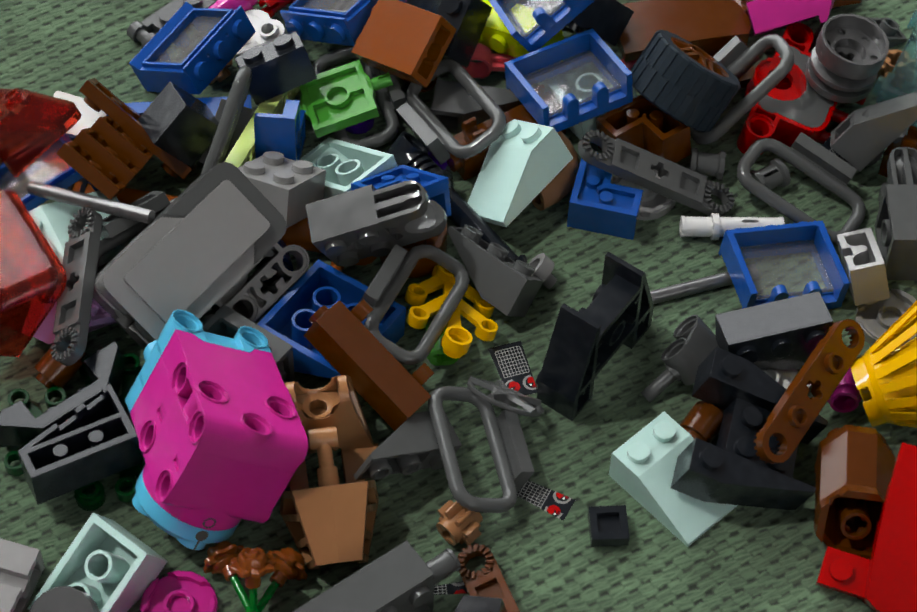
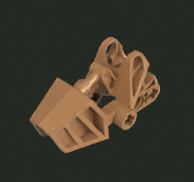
(334, 519)

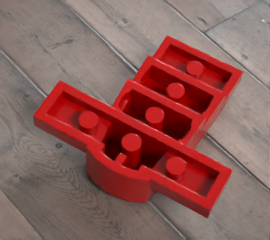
(890, 575)

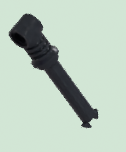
(413, 153)

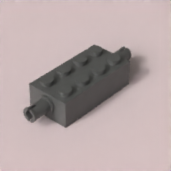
(388, 584)

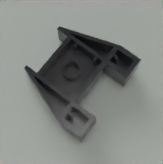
(590, 337)
(732, 469)

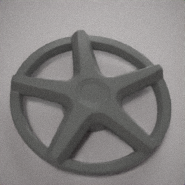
(506, 397)

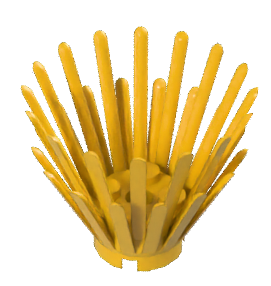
(889, 374)

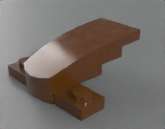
(701, 22)
(115, 145)

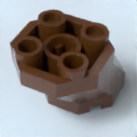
(851, 487)

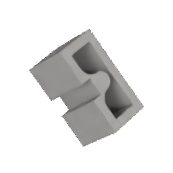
(863, 266)
(19, 575)

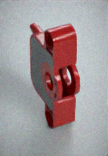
(792, 103)

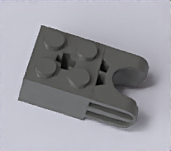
(898, 215)
(373, 221)

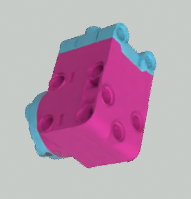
(212, 431)

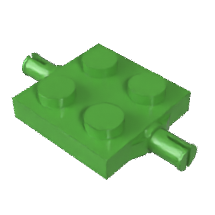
(341, 98)

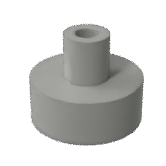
(543, 267)

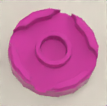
(181, 587)

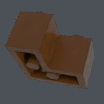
(647, 128)

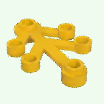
(456, 339)

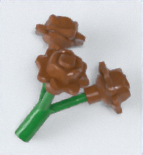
(253, 564)

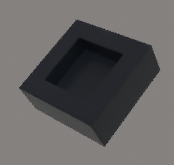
(608, 526)

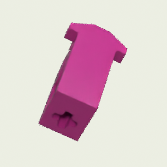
(777, 14)

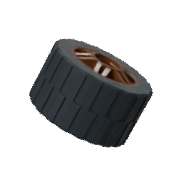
(684, 81)

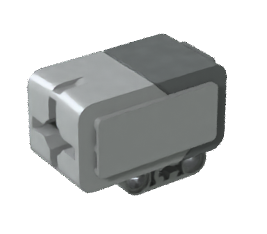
(200, 257)

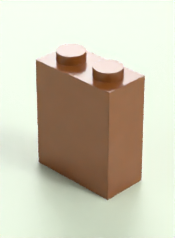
(404, 41)

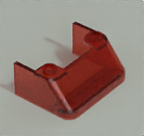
(31, 125)
(29, 276)

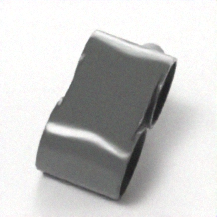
(683, 356)

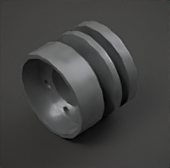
(846, 58)

